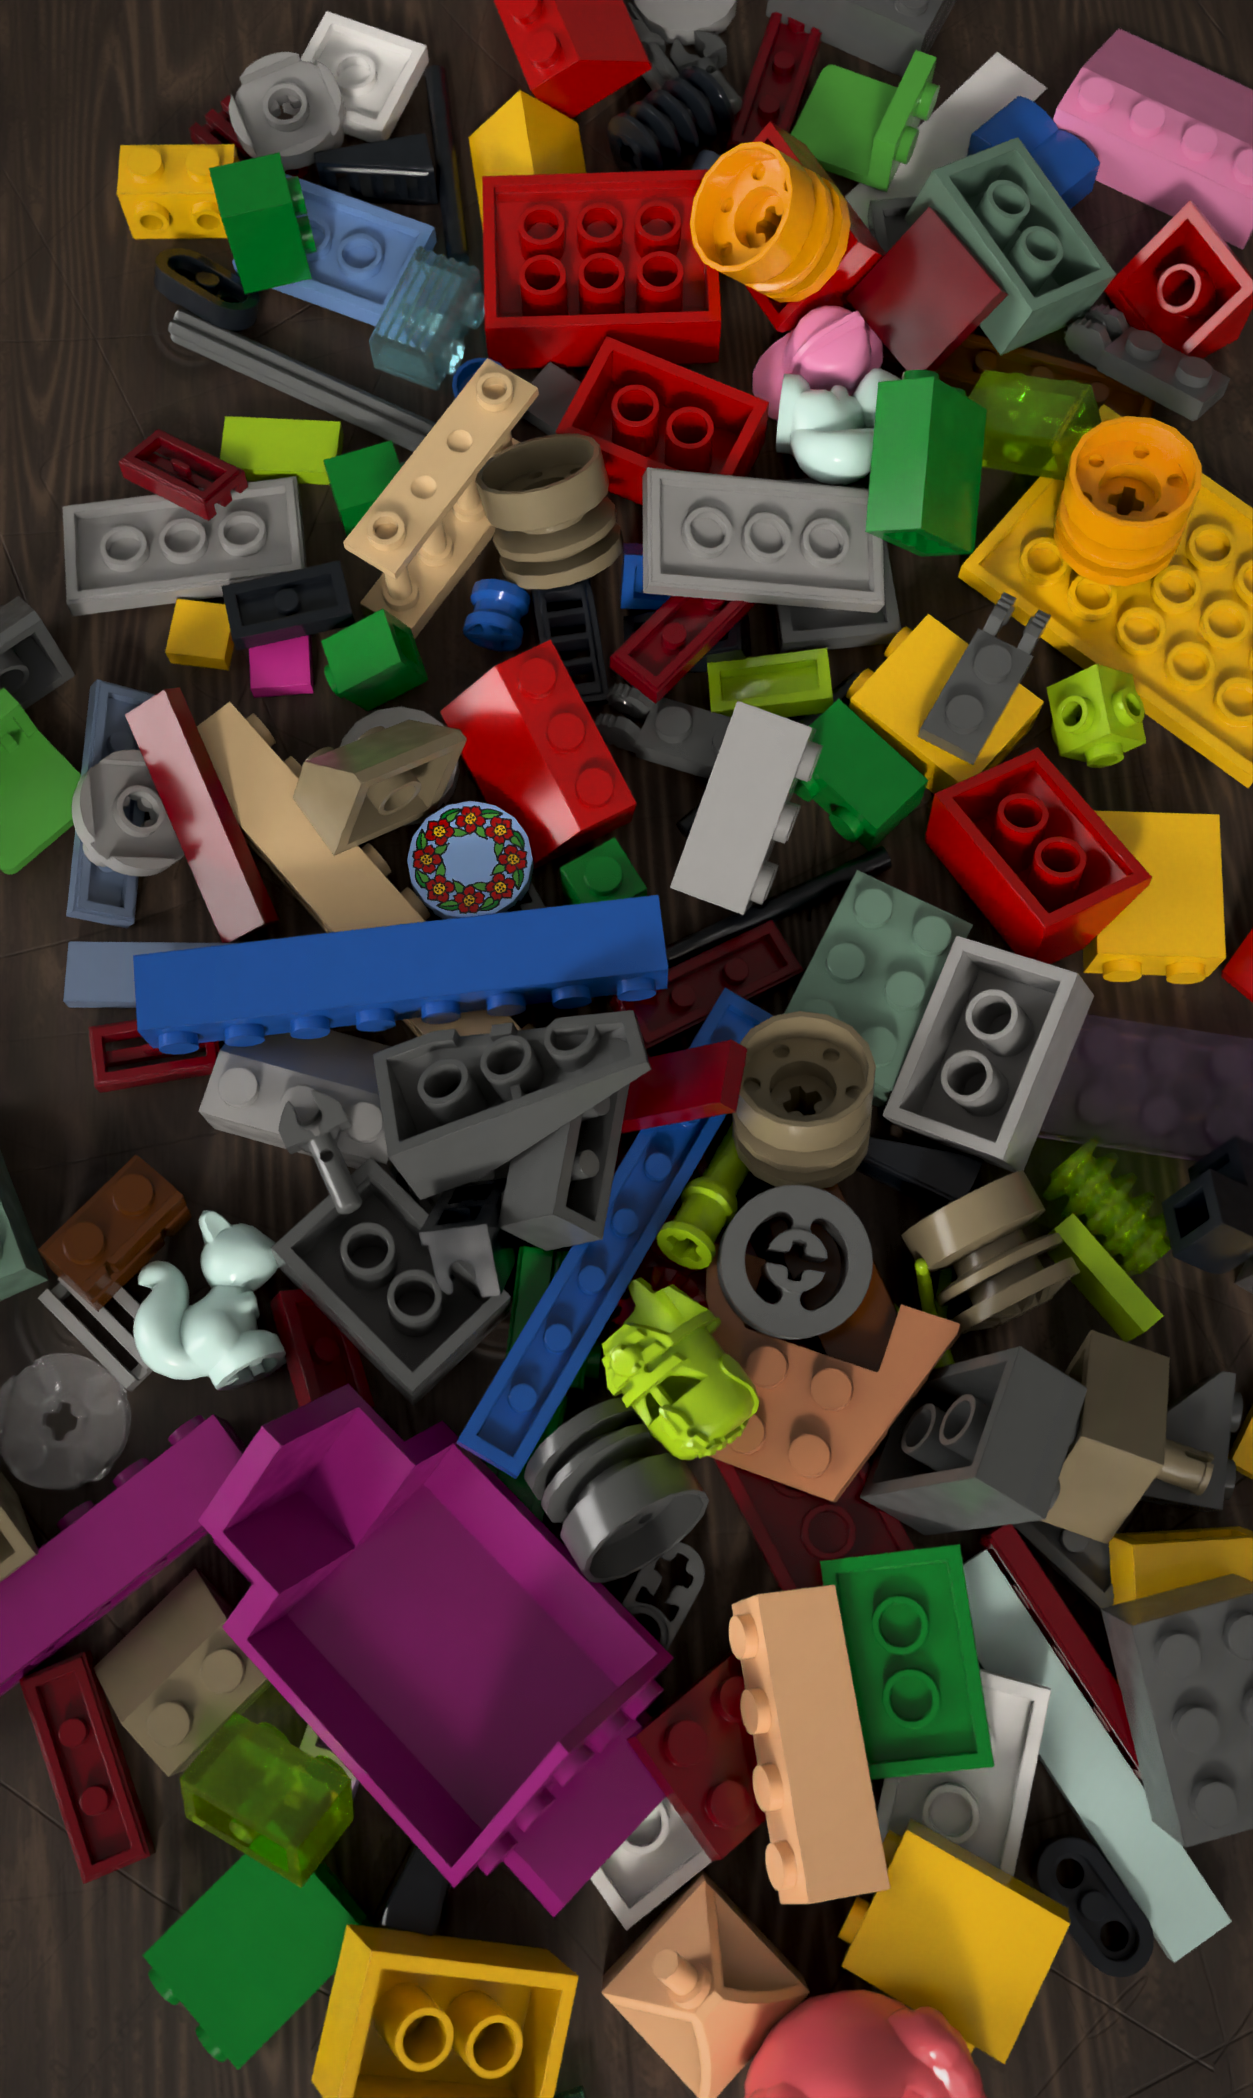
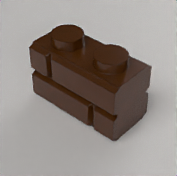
(116, 1232)

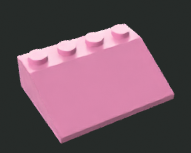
(1166, 131)

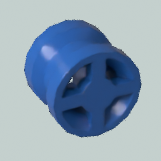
(497, 615)

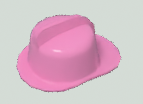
(825, 348)

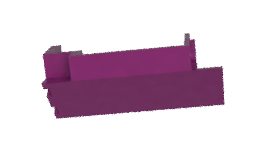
(440, 1644)

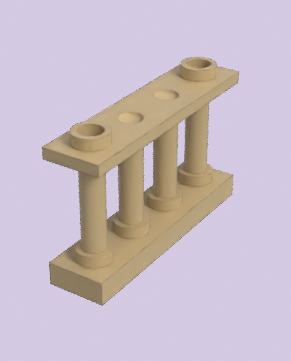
(430, 514)

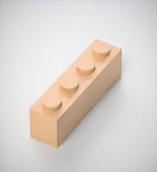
(807, 1746)

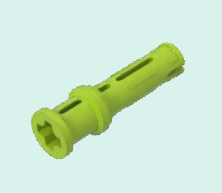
(706, 1208)

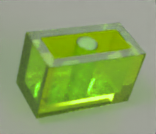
(1033, 421)
(268, 1797)

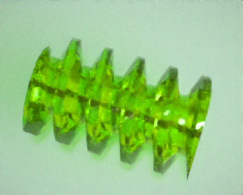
(1110, 1208)

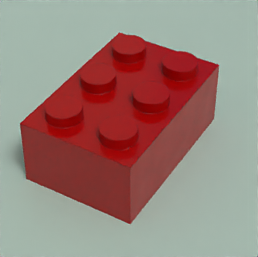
(662, 418)

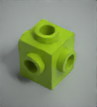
(1096, 716)

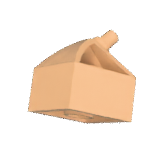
(703, 1986)

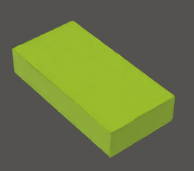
(281, 447)
(776, 683)
(1104, 1281)

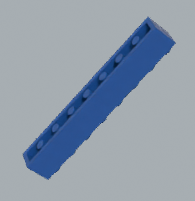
(400, 974)

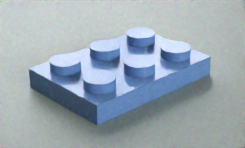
(357, 254)

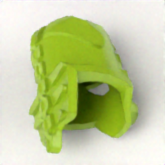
(678, 1373)

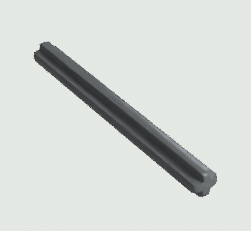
(299, 380)

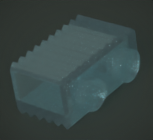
(427, 319)

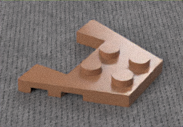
(815, 1411)

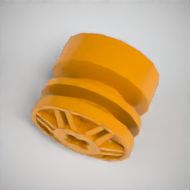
(769, 222)
(1126, 500)

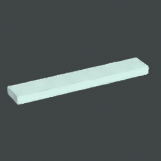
(1093, 1770)

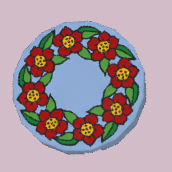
(470, 861)

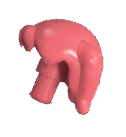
(862, 2049)

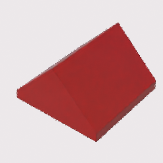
(1186, 287)

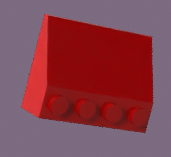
(593, 262)

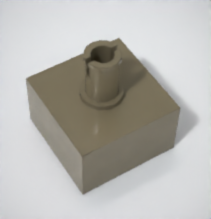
(1120, 1439)

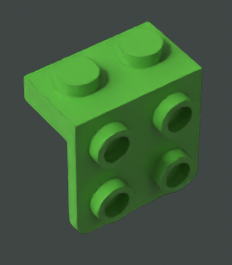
(866, 125)
(34, 788)

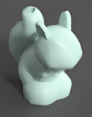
(829, 429)
(220, 1331)

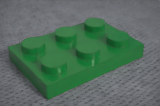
(913, 1660)

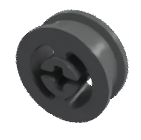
(799, 1208)

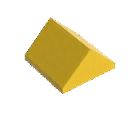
(525, 140)

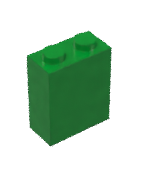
(926, 466)
(253, 1953)

